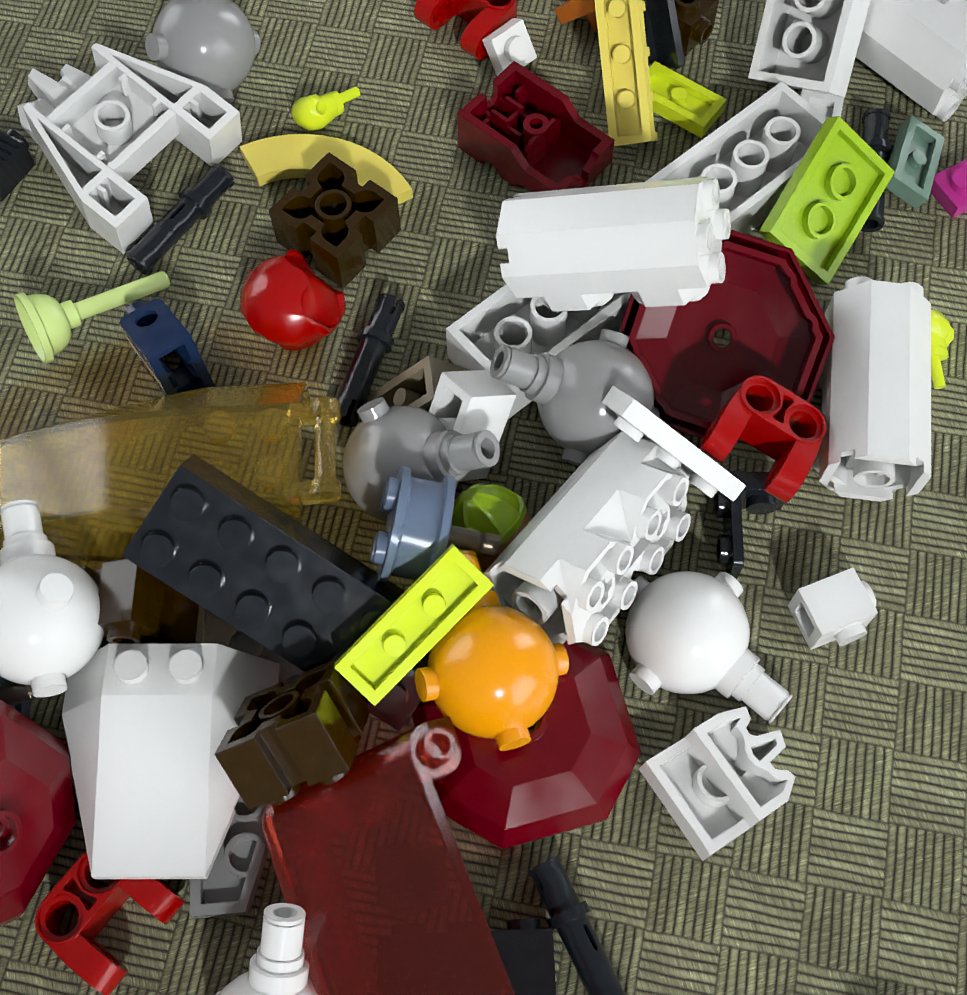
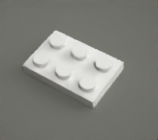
(672, 447)

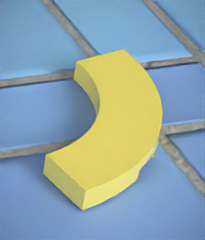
(297, 154)

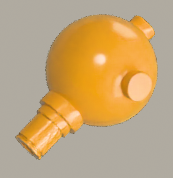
(493, 672)

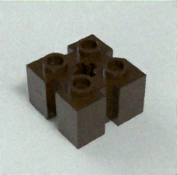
(336, 219)
(141, 607)
(293, 736)

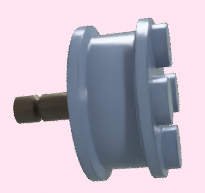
(421, 527)

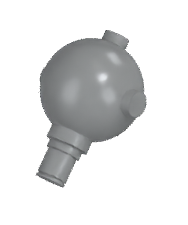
(204, 43)
(573, 387)
(411, 439)

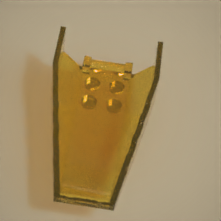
(110, 467)

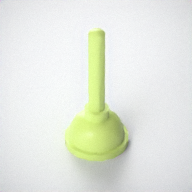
(50, 322)

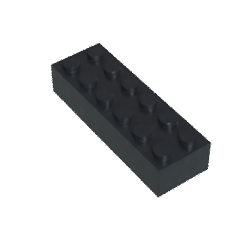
(265, 575)

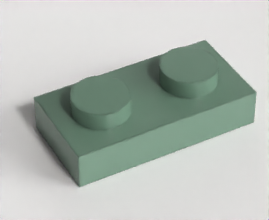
(914, 161)

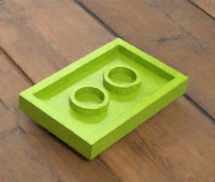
(828, 199)

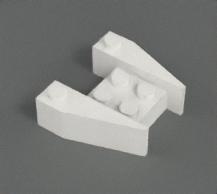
(120, 125)

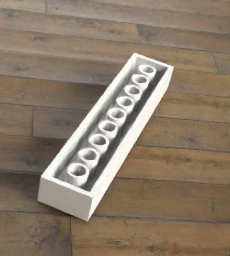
(753, 163)

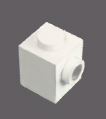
(834, 609)

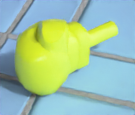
(317, 111)
(941, 337)

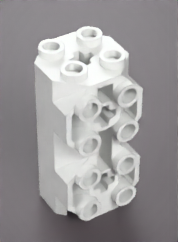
(919, 50)
(613, 239)
(877, 391)
(584, 544)

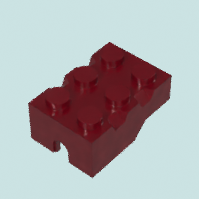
(532, 134)

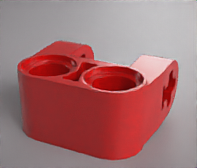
(482, 16)
(775, 425)
(95, 909)

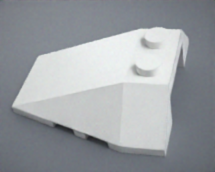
(144, 751)

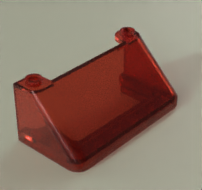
(385, 876)

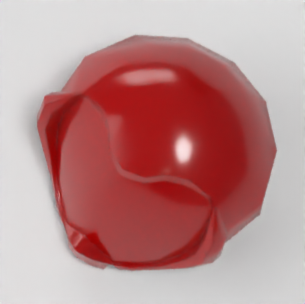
(290, 302)

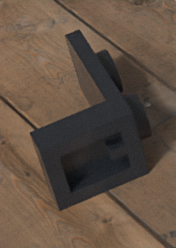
(755, 501)

